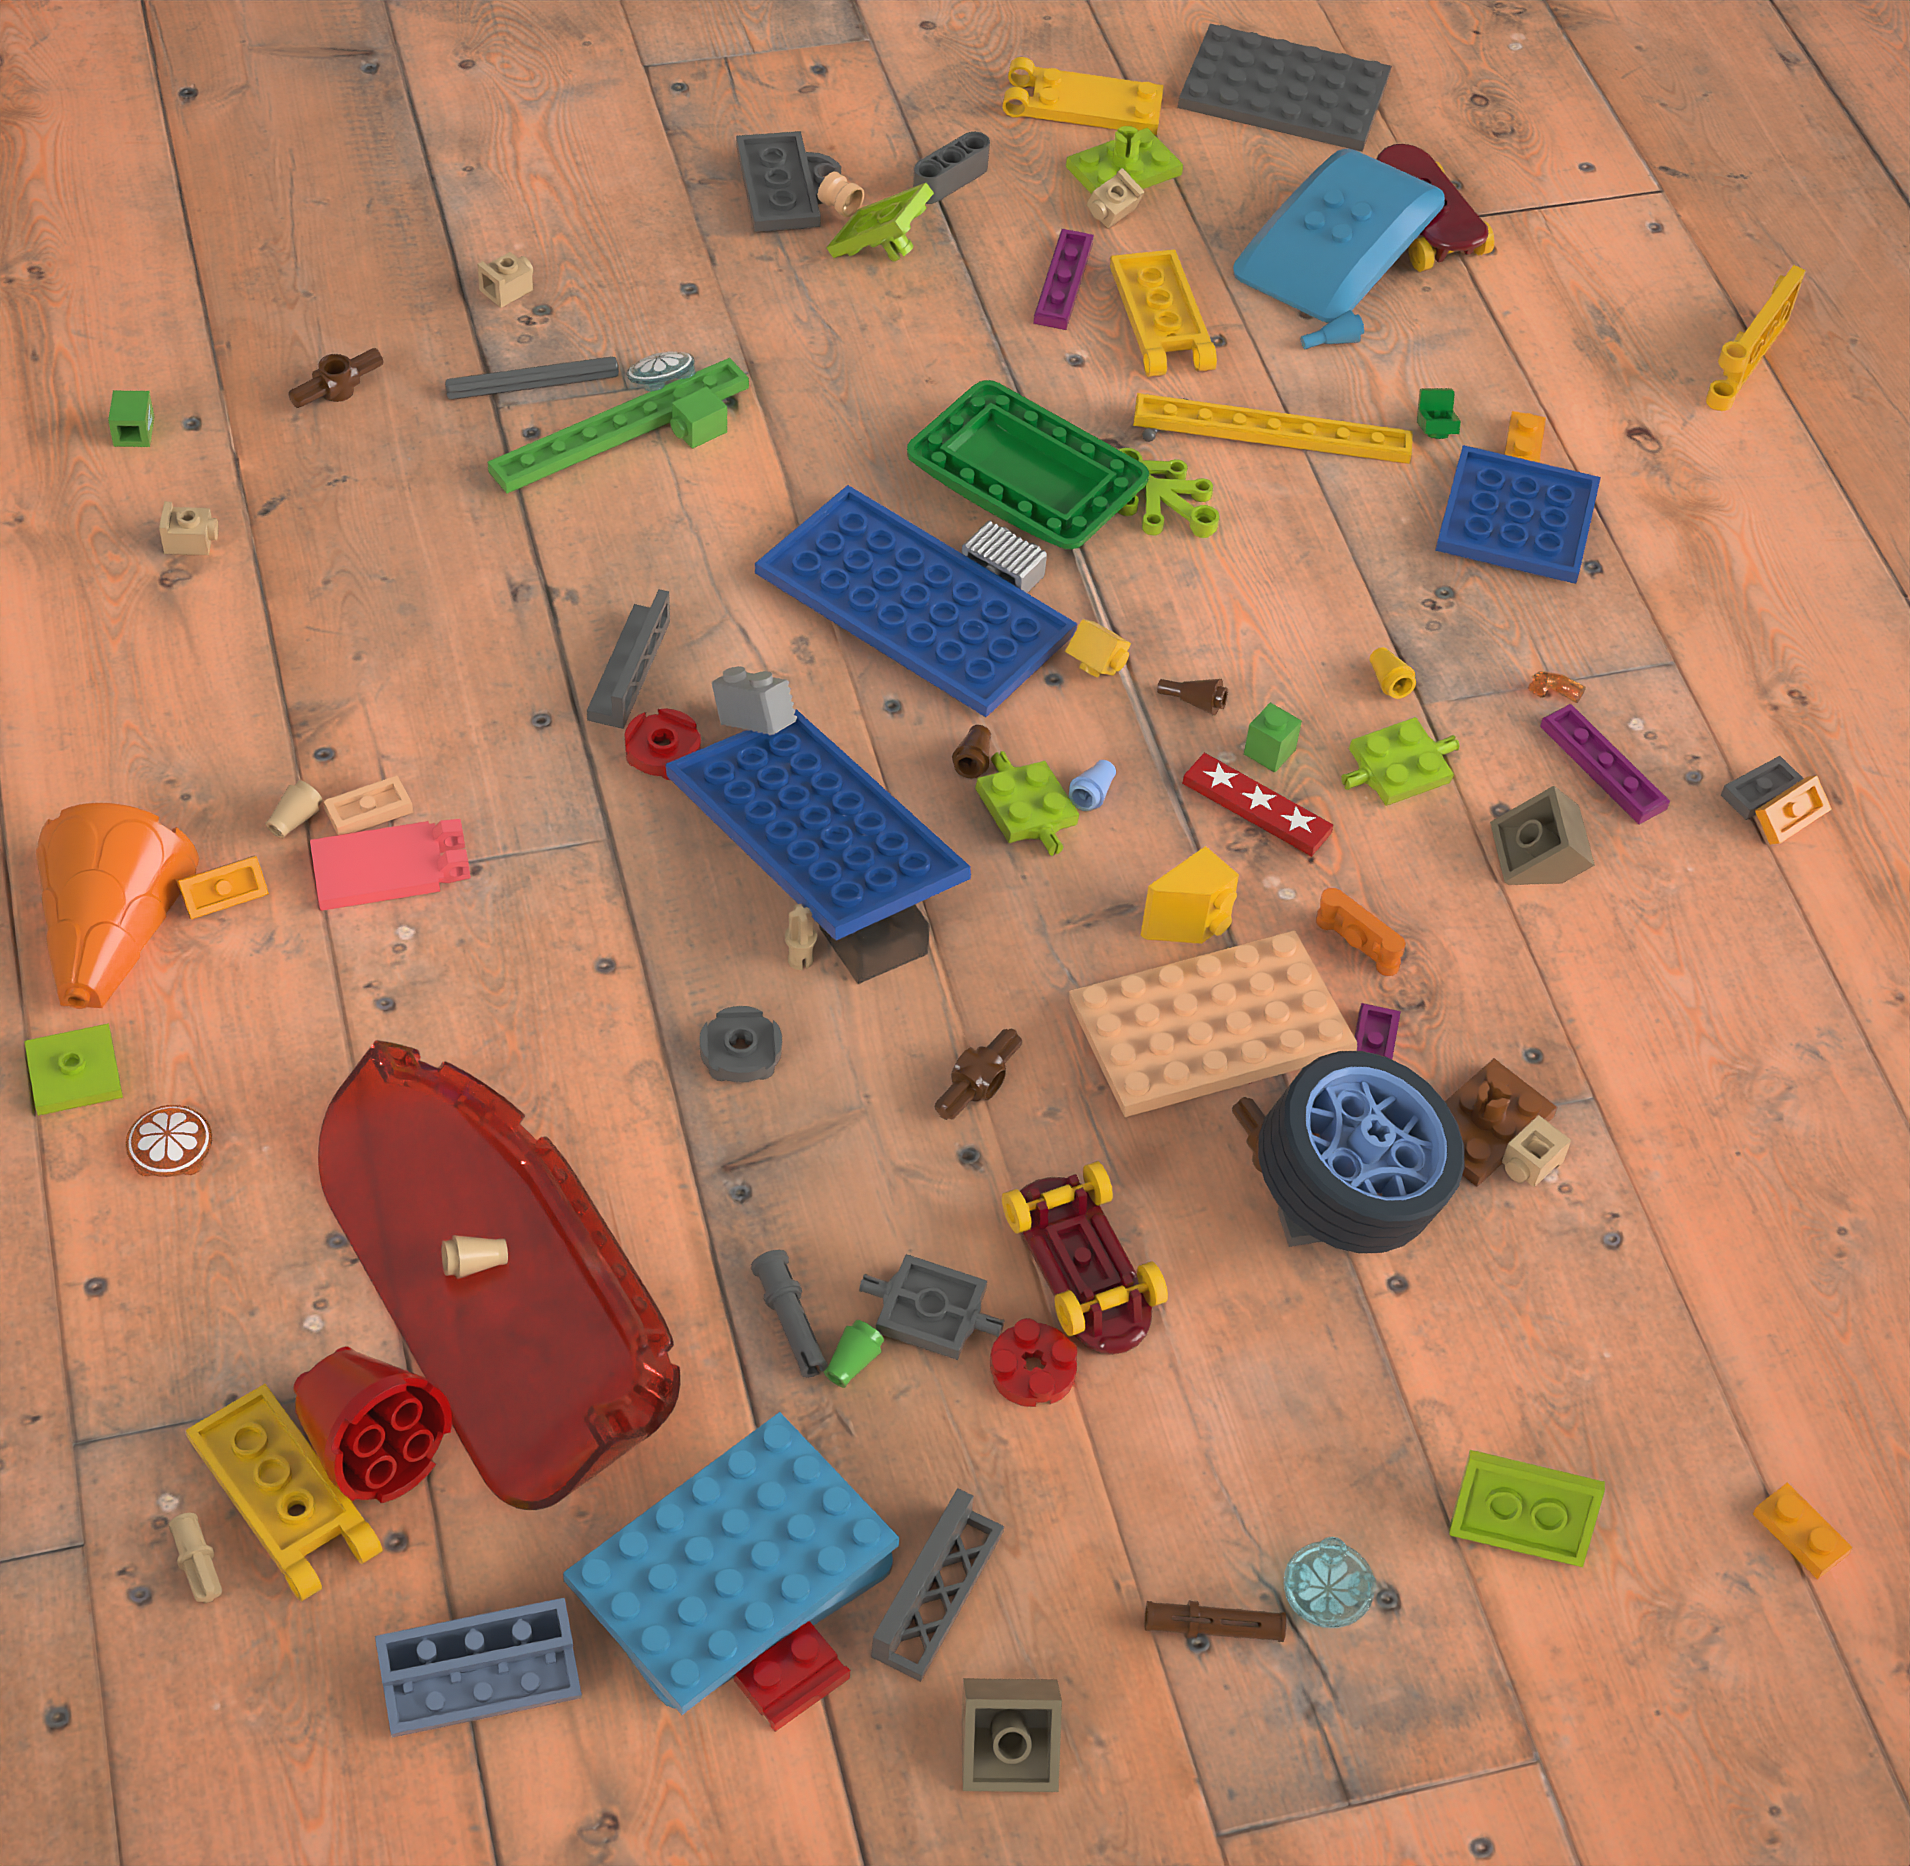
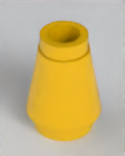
(1393, 674)

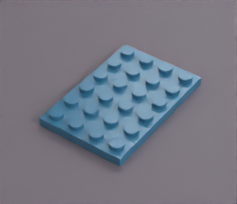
(730, 1562)

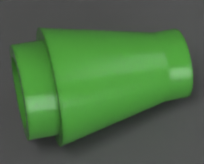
(854, 1352)

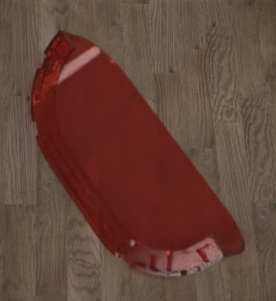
(541, 1358)

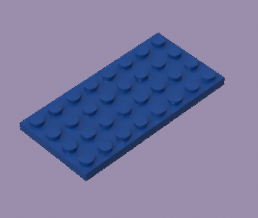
(916, 600)
(818, 825)

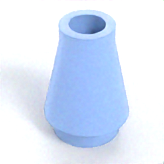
(1091, 787)

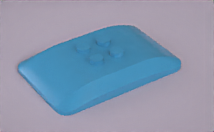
(1338, 234)

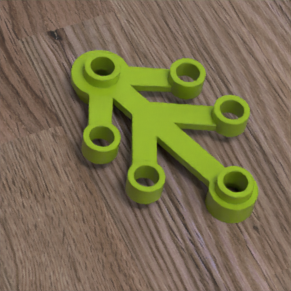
(1202, 518)

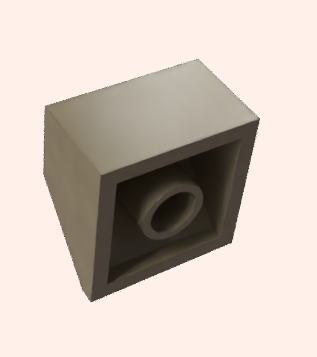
(1542, 840)
(1011, 1735)

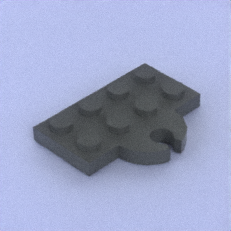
(782, 180)

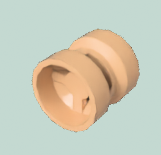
(838, 193)

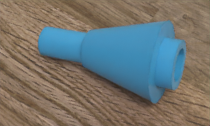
(1343, 329)

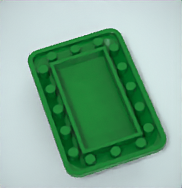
(1027, 465)

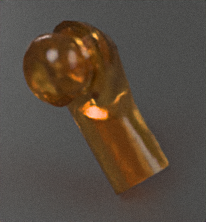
(1557, 682)

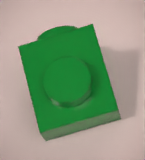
(1436, 412)

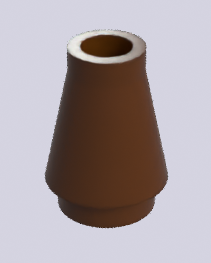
(972, 754)

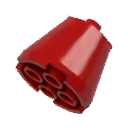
(371, 1423)

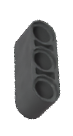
(953, 165)

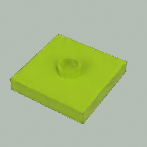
(73, 1069)

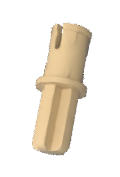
(800, 937)
(195, 1557)

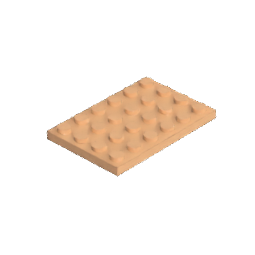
(1210, 1023)

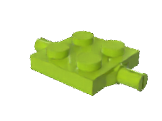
(1400, 761)
(1027, 802)

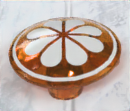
(169, 1141)

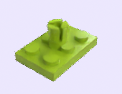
(1133, 150)
(882, 224)
(1526, 1508)

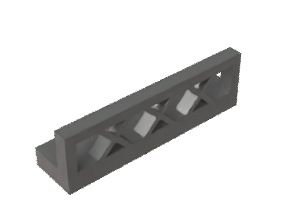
(630, 662)
(921, 1578)

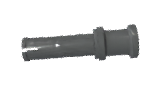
(783, 1296)

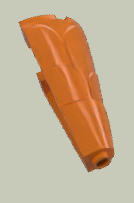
(105, 893)

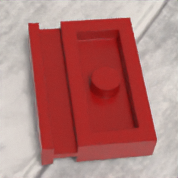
(792, 1675)

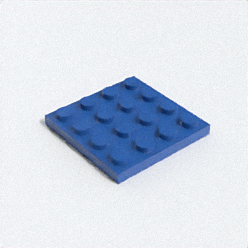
(1518, 514)

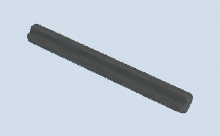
(531, 377)

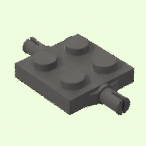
(931, 1306)

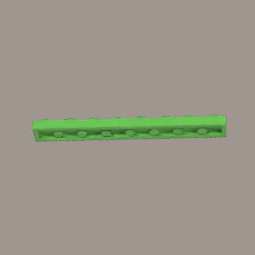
(610, 427)

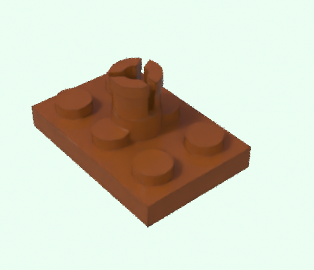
(1491, 1113)

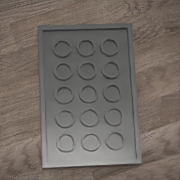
(1285, 87)

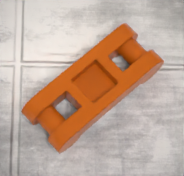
(1361, 930)

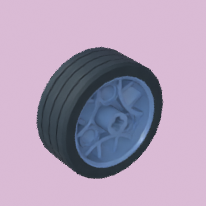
(1377, 1135)

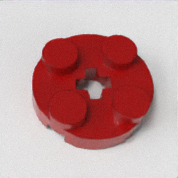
(667, 724)
(1037, 1341)

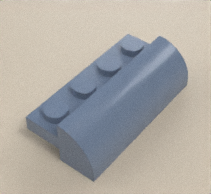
(478, 1667)

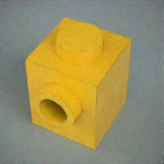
(1098, 649)

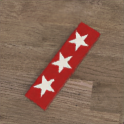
(1258, 804)

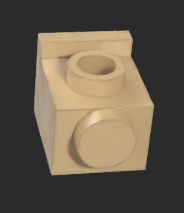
(1115, 199)
(505, 278)
(187, 530)
(1532, 1159)

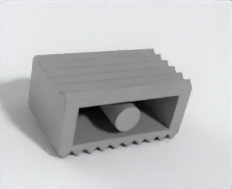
(1007, 555)
(753, 701)

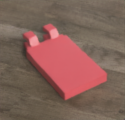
(388, 863)

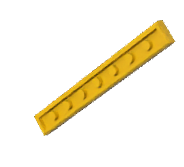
(1273, 428)

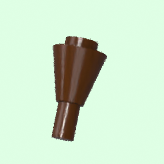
(1204, 694)

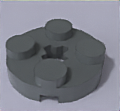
(740, 1064)

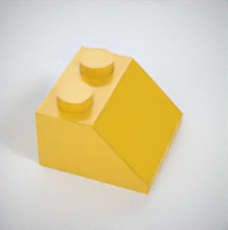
(1191, 900)

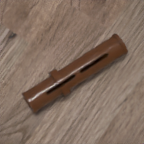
(1159, 1617)

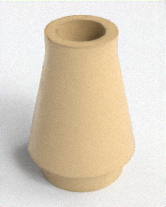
(294, 808)
(471, 1255)

